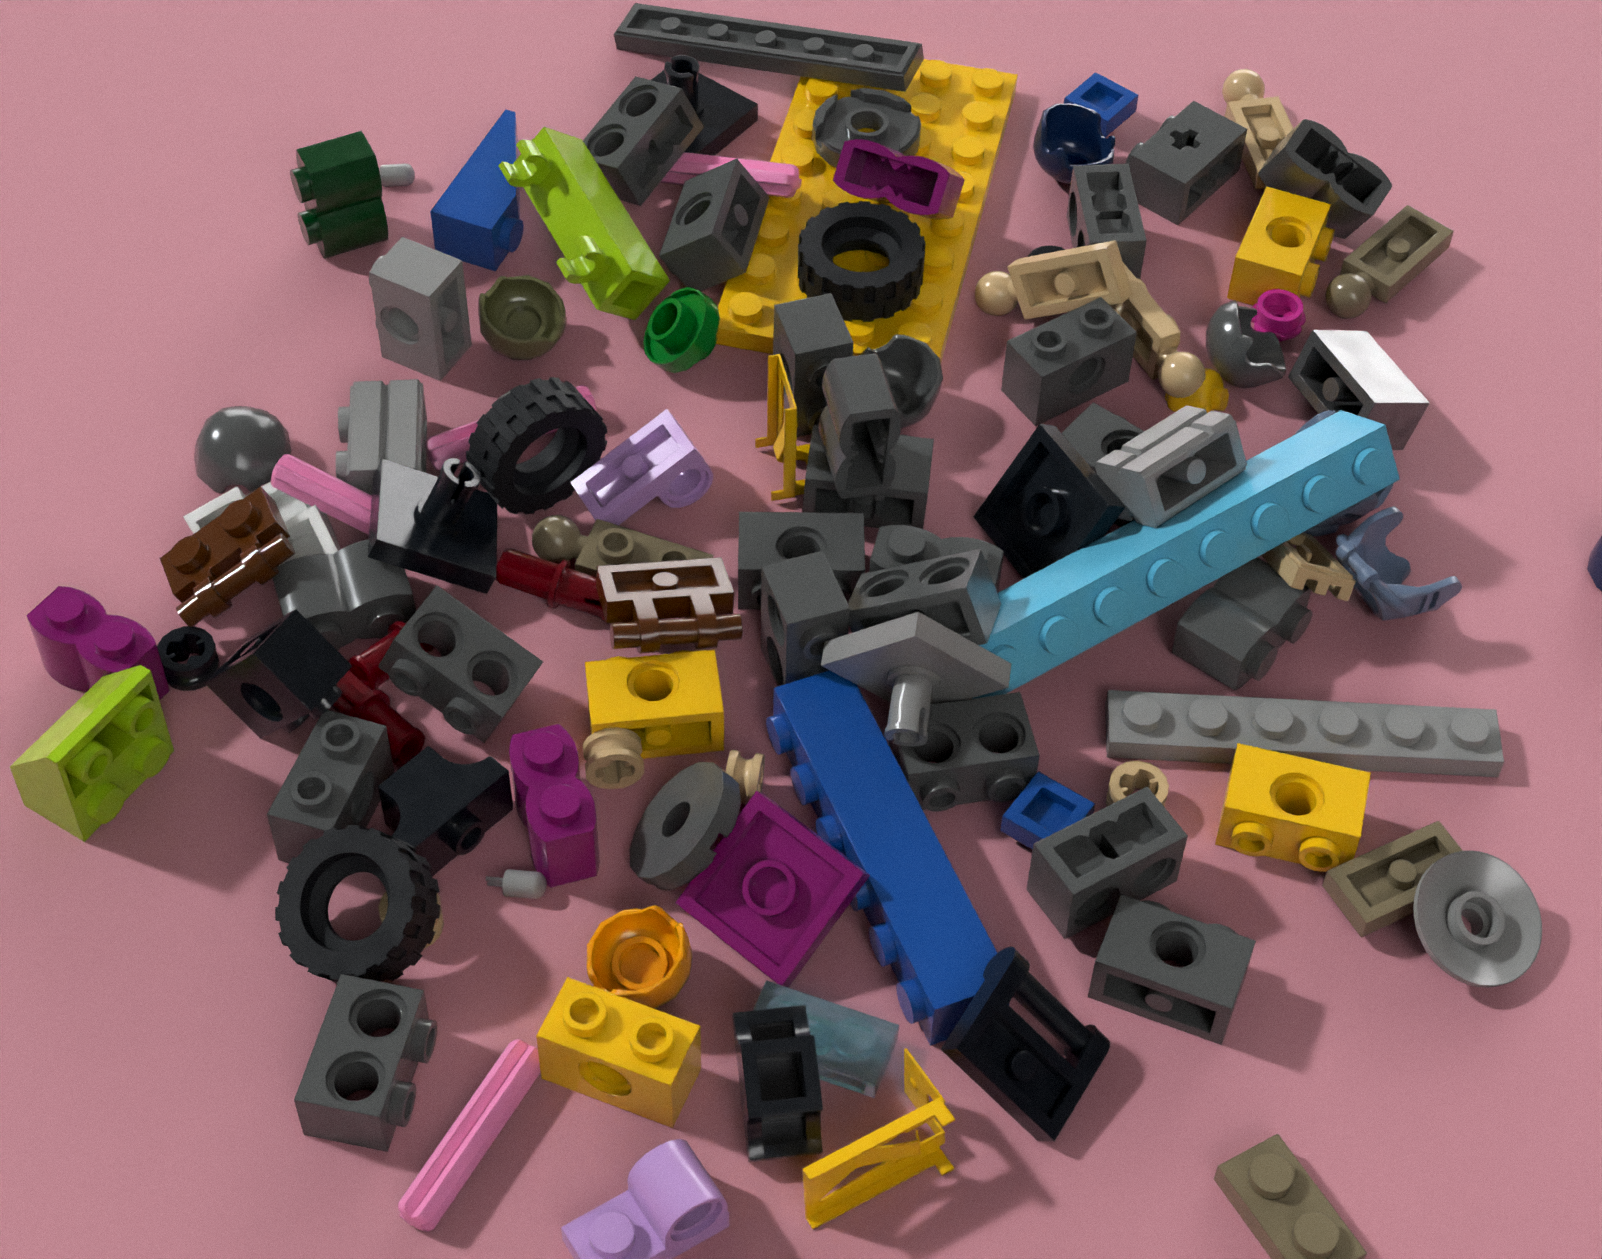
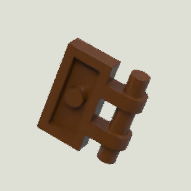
(227, 557)
(665, 590)

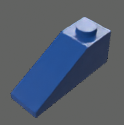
(480, 210)

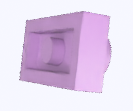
(646, 465)
(660, 1216)

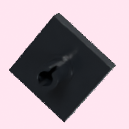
(718, 107)
(1047, 504)
(435, 523)

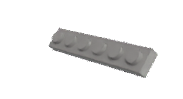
(1325, 731)

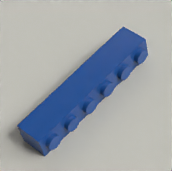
(871, 816)

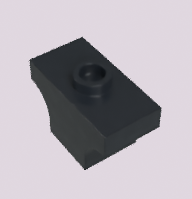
(444, 804)
(778, 1083)

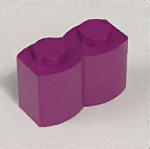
(905, 181)
(86, 643)
(554, 805)

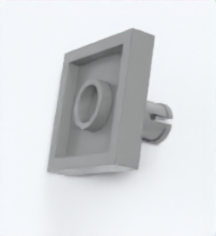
(915, 666)

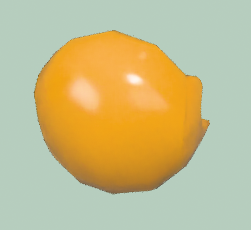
(640, 956)

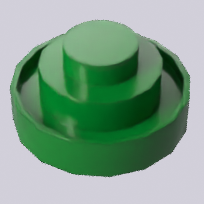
(682, 330)

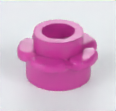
(1279, 313)

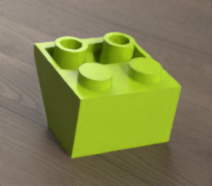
(96, 753)

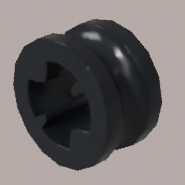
(178, 646)

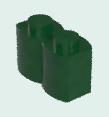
(340, 195)

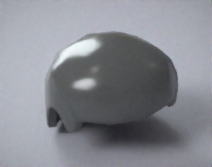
(1241, 353)
(912, 374)
(240, 448)

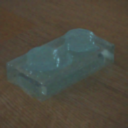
(849, 1043)

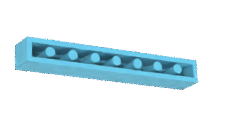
(1148, 568)

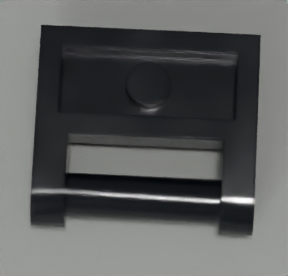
(1013, 1059)

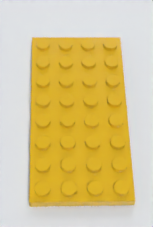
(961, 127)

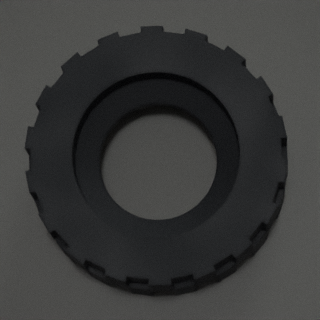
(870, 229)
(517, 423)
(307, 894)

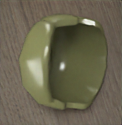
(521, 317)

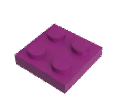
(773, 889)

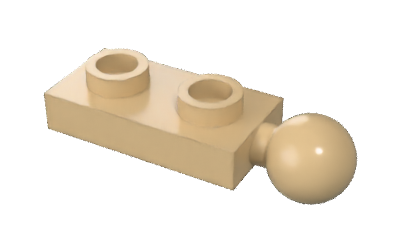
(1263, 117)
(1056, 282)
(1157, 342)

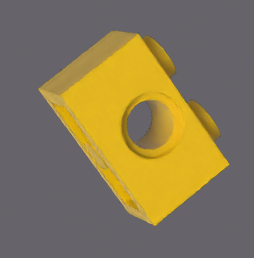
(1281, 247)
(663, 698)
(1322, 796)
(619, 1051)

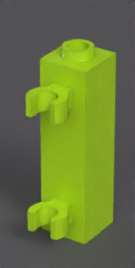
(587, 223)

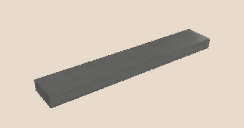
(770, 46)

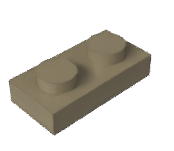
(1383, 882)
(1285, 1205)

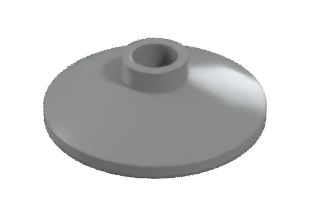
(1500, 912)

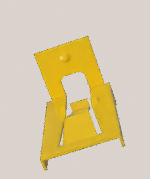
(783, 430)
(899, 1160)

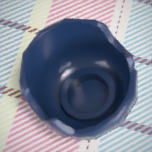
(1069, 138)

